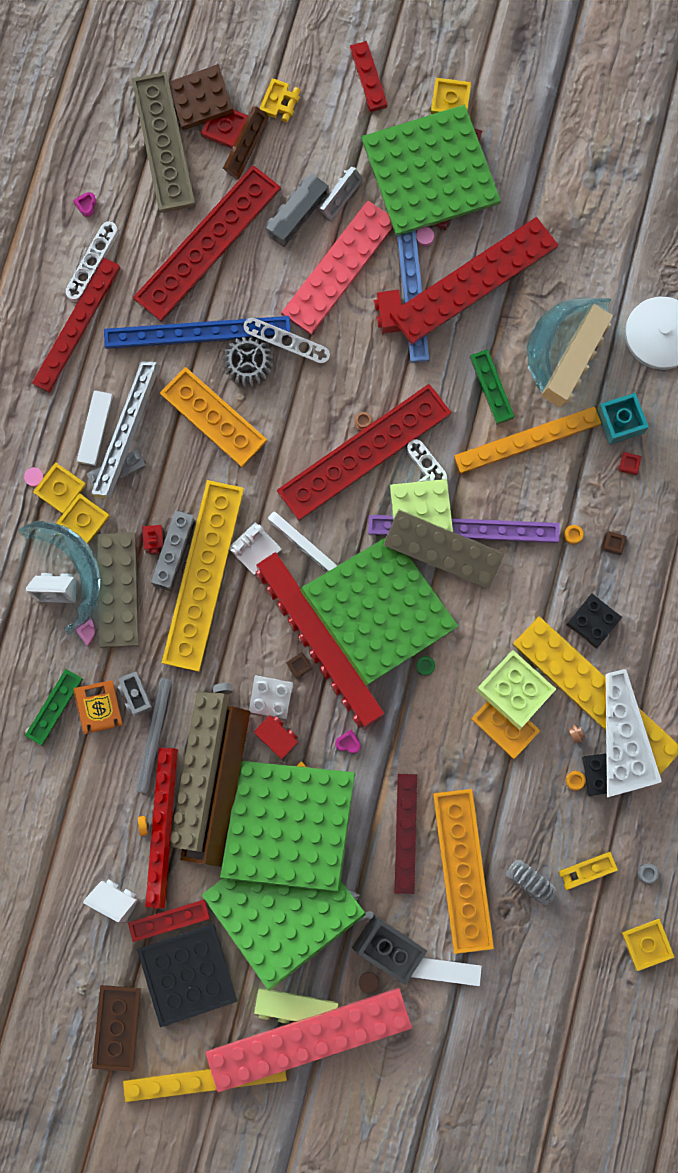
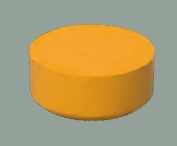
(573, 534)
(575, 780)
(142, 825)

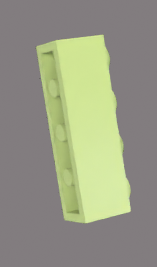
(289, 1006)

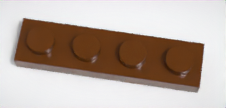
(245, 142)

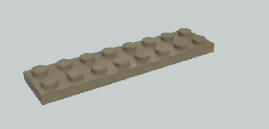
(163, 142)
(199, 771)

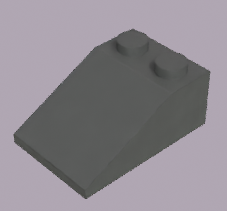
(389, 949)

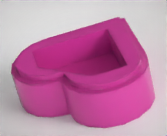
(86, 203)
(348, 742)

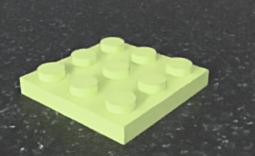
(425, 500)
(515, 689)

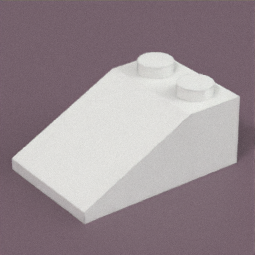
(53, 588)
(112, 901)

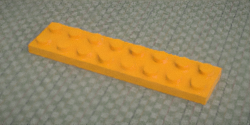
(463, 871)

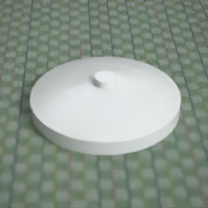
(653, 333)

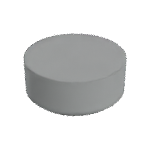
(225, 688)
(648, 873)

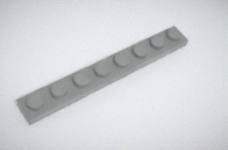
(125, 430)

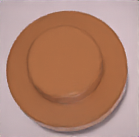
(362, 420)
(577, 734)

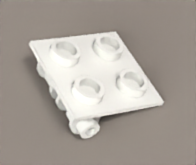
(254, 547)
(270, 697)

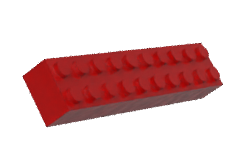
(320, 642)

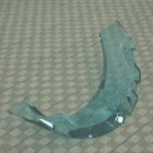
(543, 334)
(80, 555)

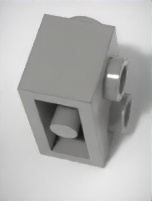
(135, 693)

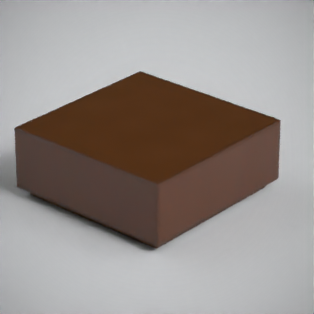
(614, 543)
(299, 665)

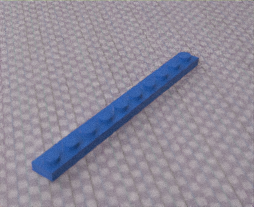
(189, 332)

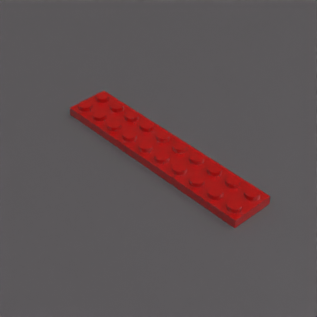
(206, 243)
(473, 280)
(363, 452)

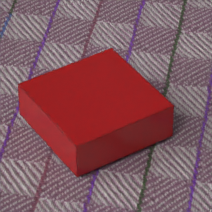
(629, 463)

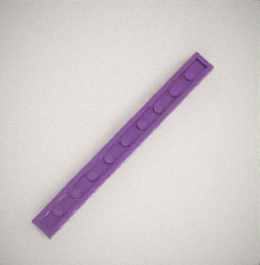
(484, 529)

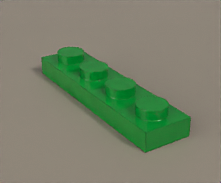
(492, 387)
(53, 707)

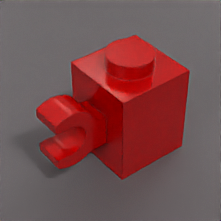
(153, 539)

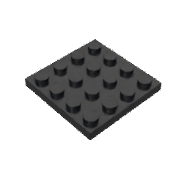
(187, 975)

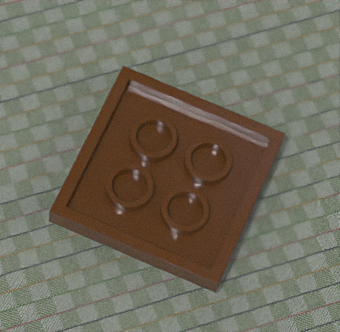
(200, 97)

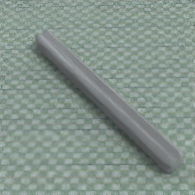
(153, 736)

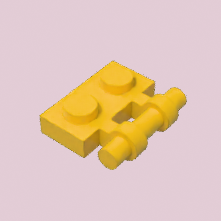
(274, 98)

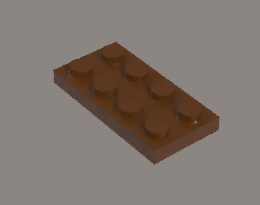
(116, 1028)

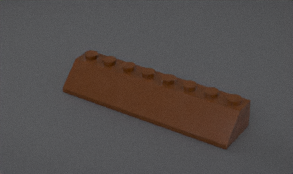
(223, 790)

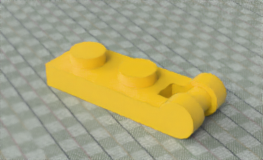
(588, 870)

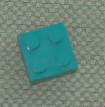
(622, 418)

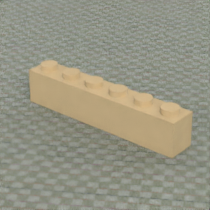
(576, 356)

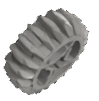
(256, 350)
(532, 882)

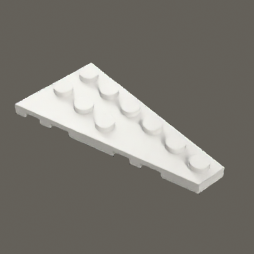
(627, 745)

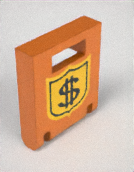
(97, 710)

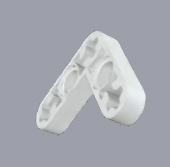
(422, 449)

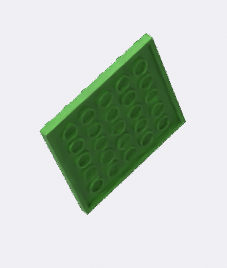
(430, 170)
(378, 610)
(289, 826)
(279, 924)

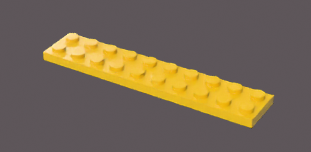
(203, 576)
(584, 683)

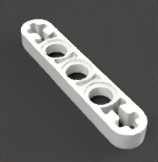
(92, 252)
(279, 333)
(301, 542)

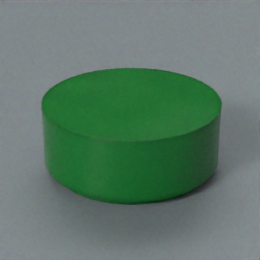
(425, 666)

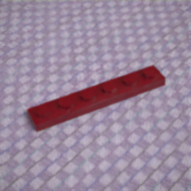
(405, 833)

